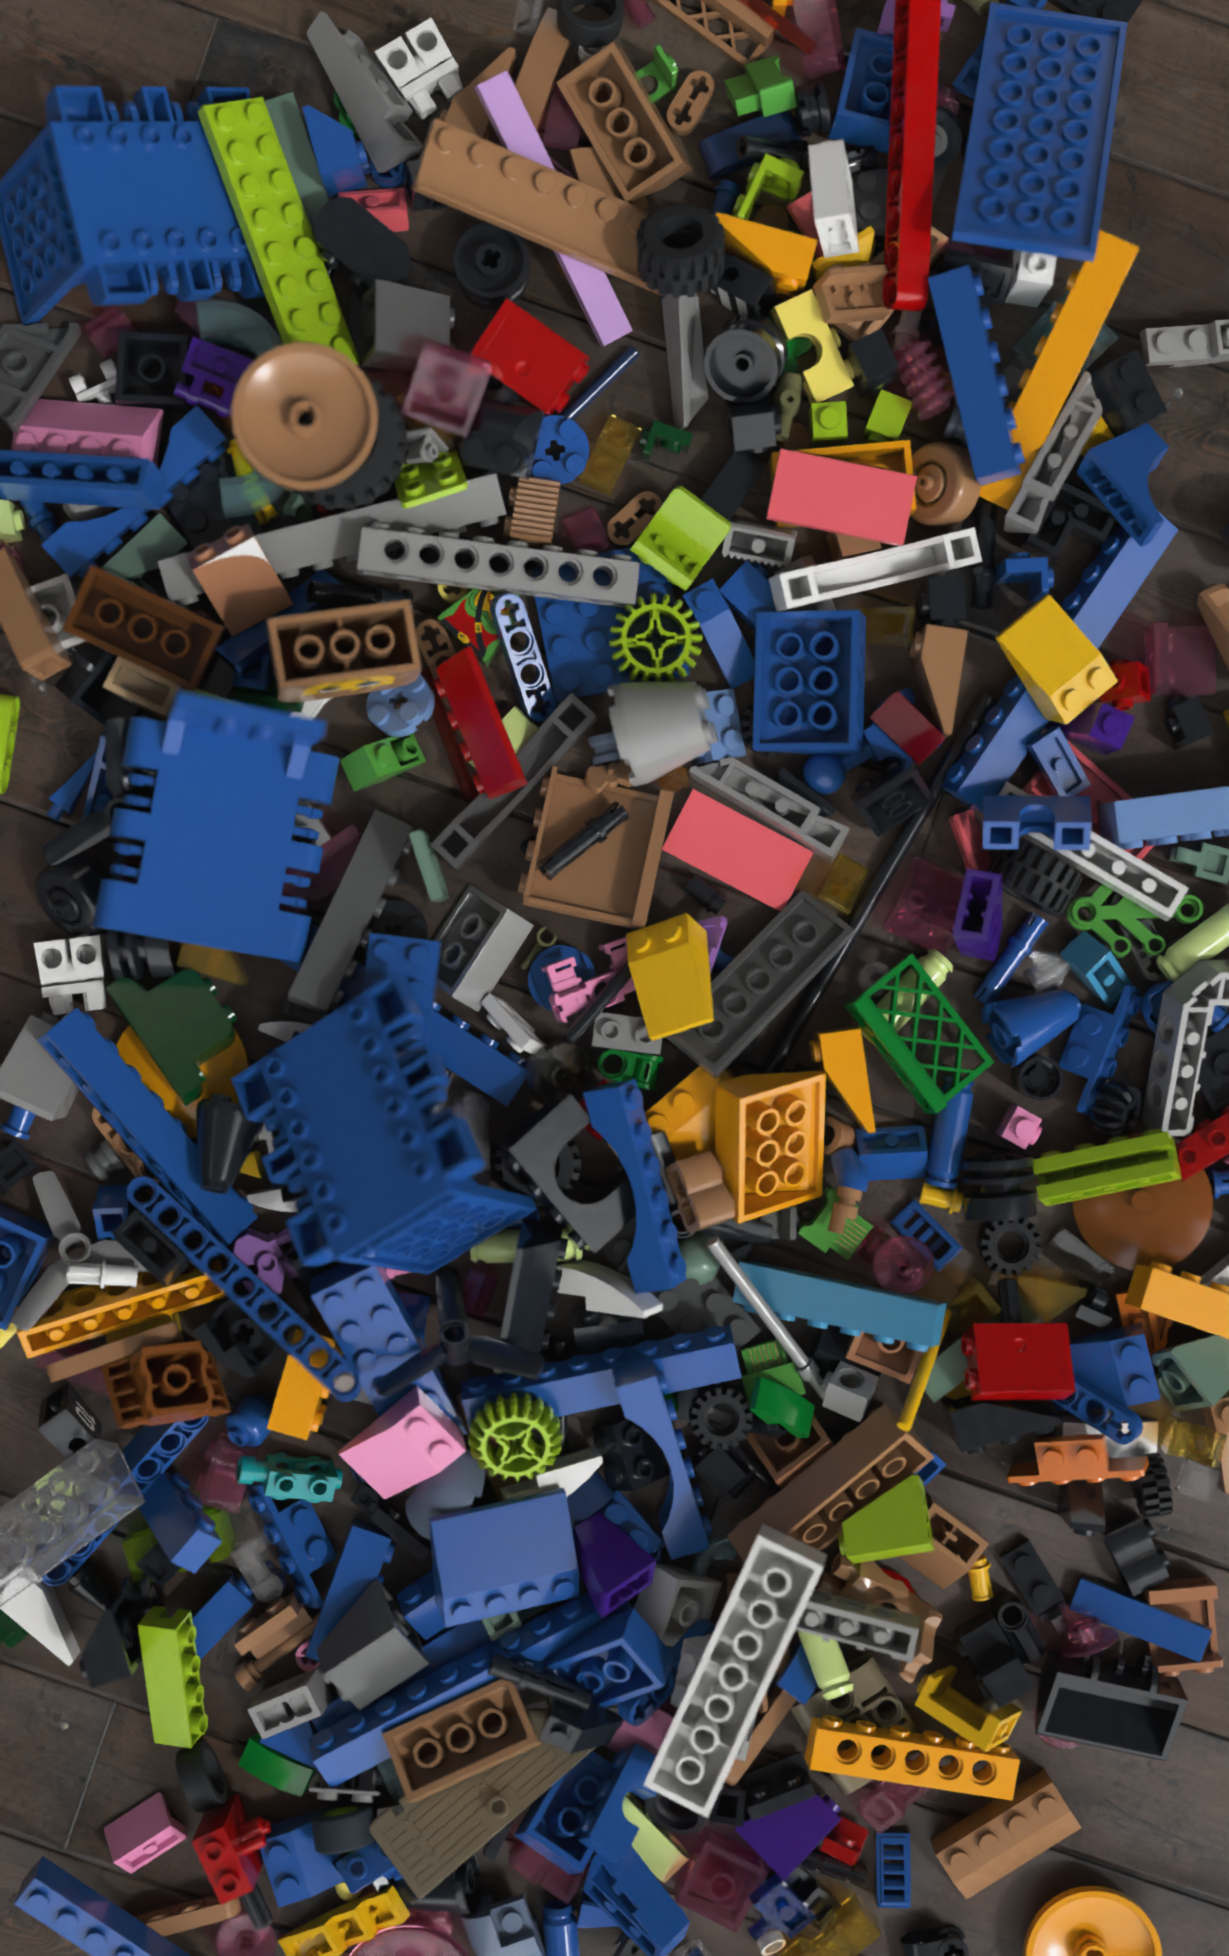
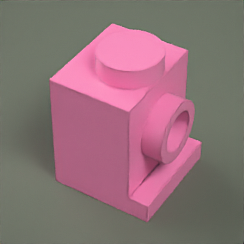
(1019, 1127)

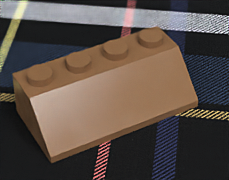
(623, 124)
(461, 1739)
(1004, 1834)

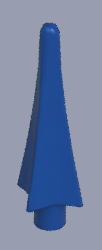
(69, 793)

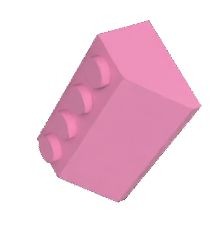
(90, 430)

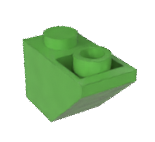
(382, 761)

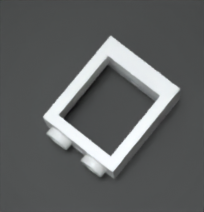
(833, 198)
(1032, 279)

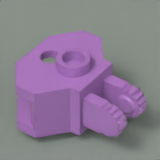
(262, 1251)

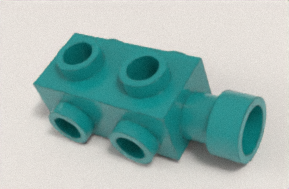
(293, 1479)

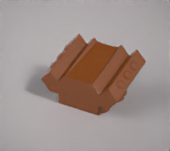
(165, 1385)

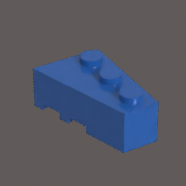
(637, 1903)

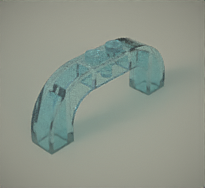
(241, 326)

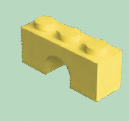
(804, 319)

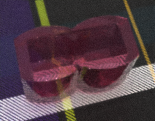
(219, 1484)

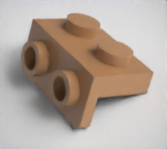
(851, 293)
(273, 1627)

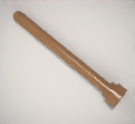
(249, 1673)

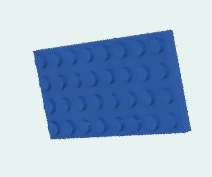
(1040, 132)

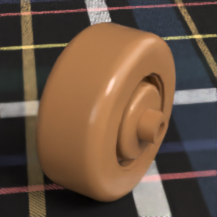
(944, 484)

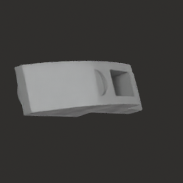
(1186, 344)

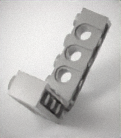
(1180, 1043)
(857, 1625)

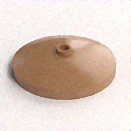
(296, 383)

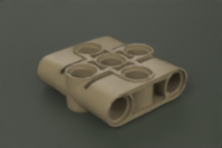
(868, 1692)

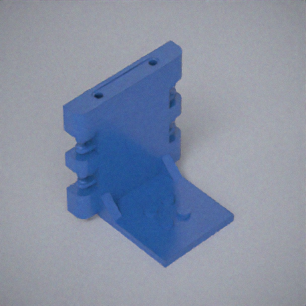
(121, 204)
(219, 828)
(364, 1140)

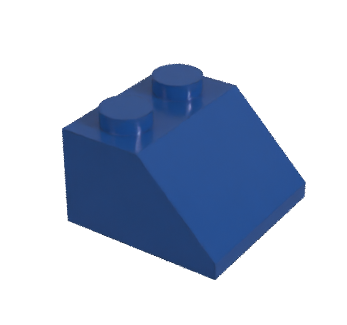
(338, 156)

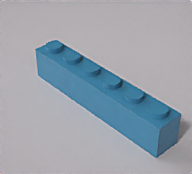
(845, 1305)

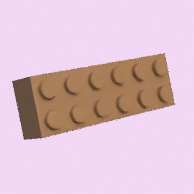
(838, 1483)

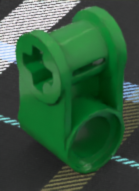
(633, 1067)

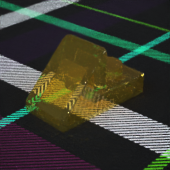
(1192, 1441)

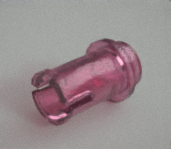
(640, 12)

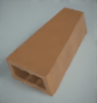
(26, 623)

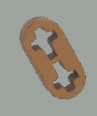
(683, 99)
(629, 513)

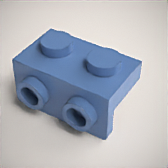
(725, 715)

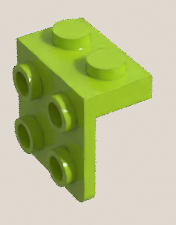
(773, 176)
(430, 481)
(681, 537)

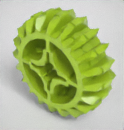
(671, 638)
(511, 1425)

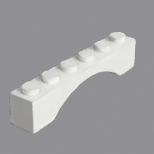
(875, 570)

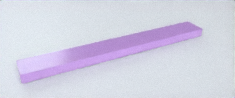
(520, 136)

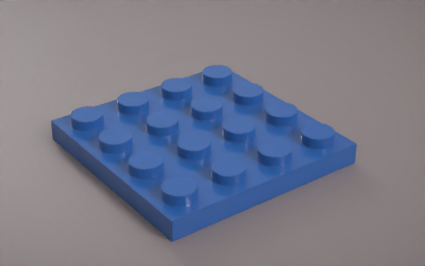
(579, 634)

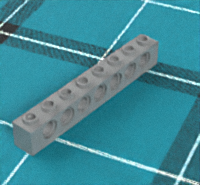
(374, 562)

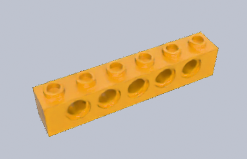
(98, 1311)
(994, 1780)

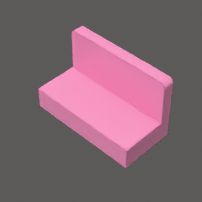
(143, 1834)

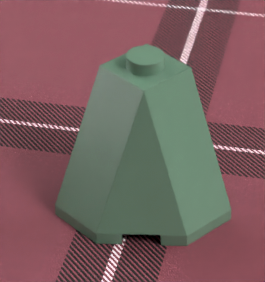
(1193, 1372)

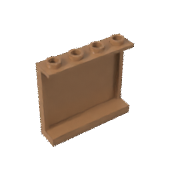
(611, 878)

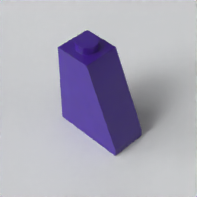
(1097, 728)
(979, 915)
(610, 1563)
(791, 1833)

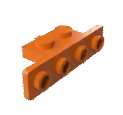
(1075, 1458)

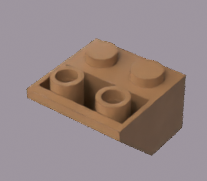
(955, 1546)

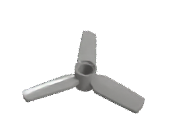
(67, 1230)

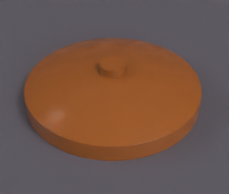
(1147, 1222)

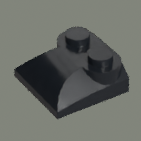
(502, 438)

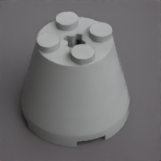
(660, 726)

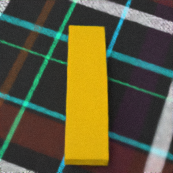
(346, 1925)

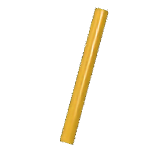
(920, 1380)

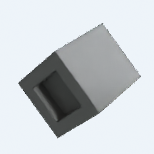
(849, 1391)

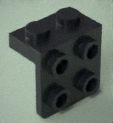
(629, 1455)

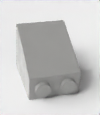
(33, 1077)

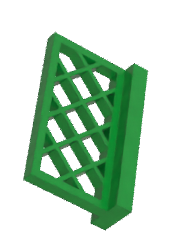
(898, 1055)

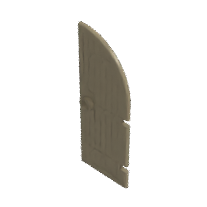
(451, 1825)

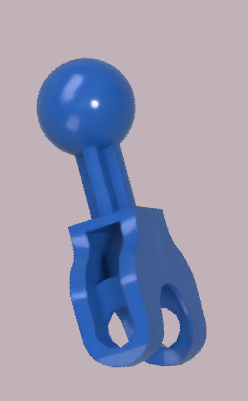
(828, 771)

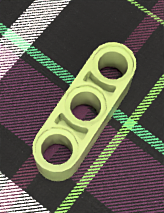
(653, 1844)

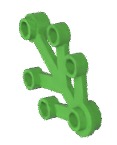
(1126, 914)

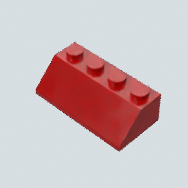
(480, 725)

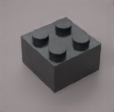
(150, 370)

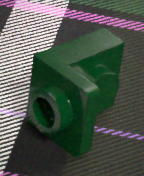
(671, 439)

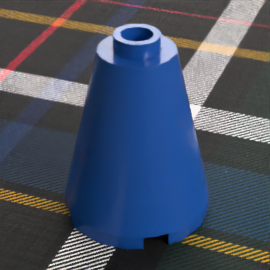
(1028, 1023)

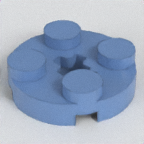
(401, 721)

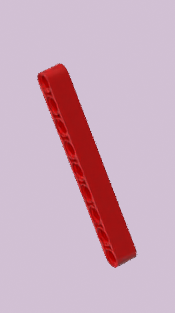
(911, 153)

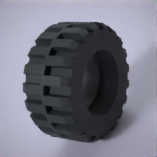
(379, 469)

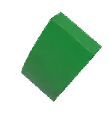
(781, 1406)
(276, 1767)

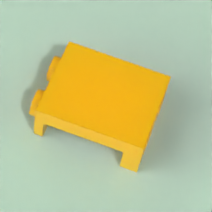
(963, 1714)

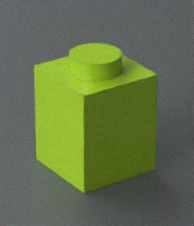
(887, 418)
(828, 423)

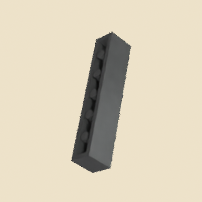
(350, 914)

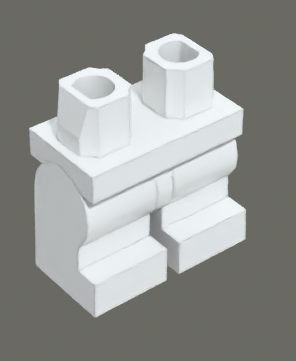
(424, 72)
(73, 968)

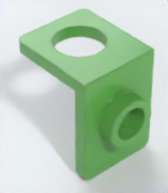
(663, 70)

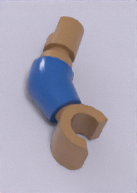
(850, 1174)

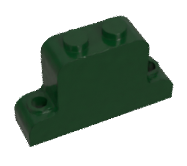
(178, 1026)

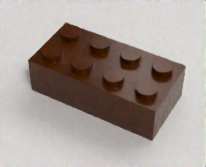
(143, 627)

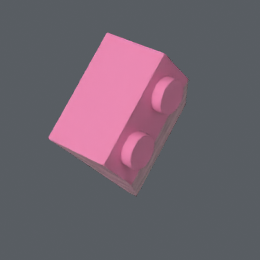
(405, 1445)

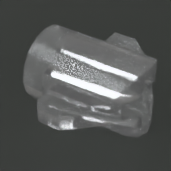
(1046, 972)

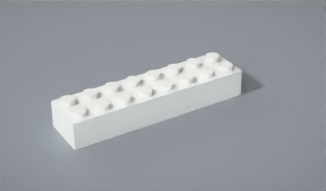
(735, 1670)

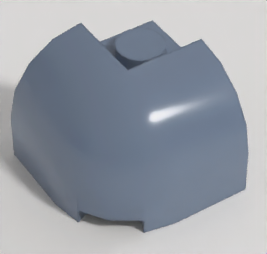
(445, 1492)
(504, 1928)

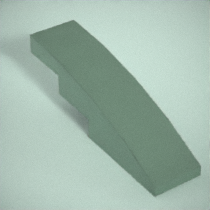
(298, 153)
(951, 1363)

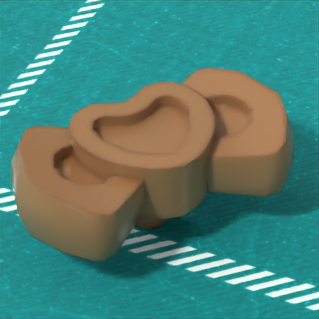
(607, 776)

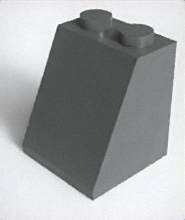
(397, 321)
(370, 1648)

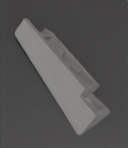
(366, 94)
(684, 357)
(1055, 459)
(773, 805)

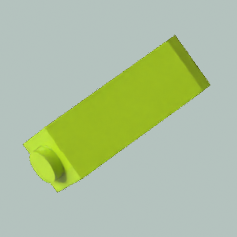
(889, 1525)

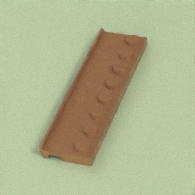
(530, 200)

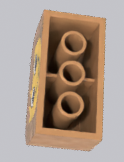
(343, 651)

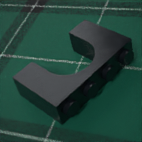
(534, 1153)

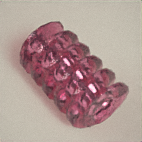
(923, 379)

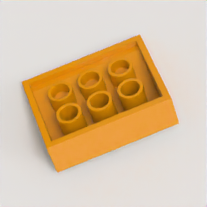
(689, 1114)
(771, 1140)

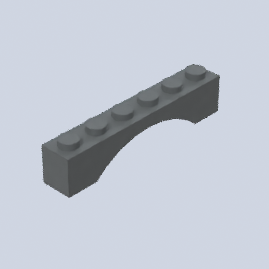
(536, 759)

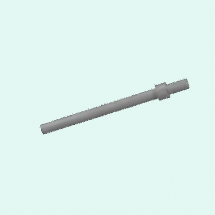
(806, 1366)

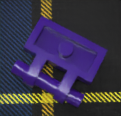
(215, 366)

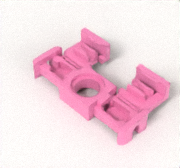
(577, 996)

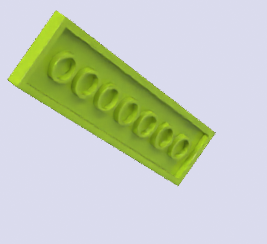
(275, 225)

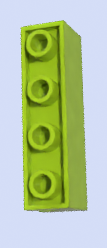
(1106, 1168)
(172, 1677)

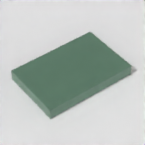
(429, 866)

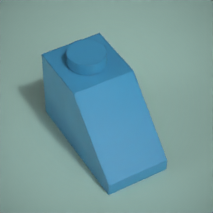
(1096, 968)

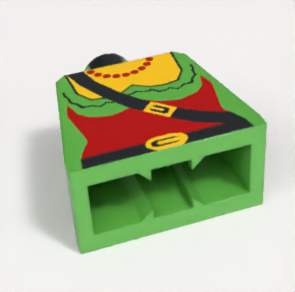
(473, 625)

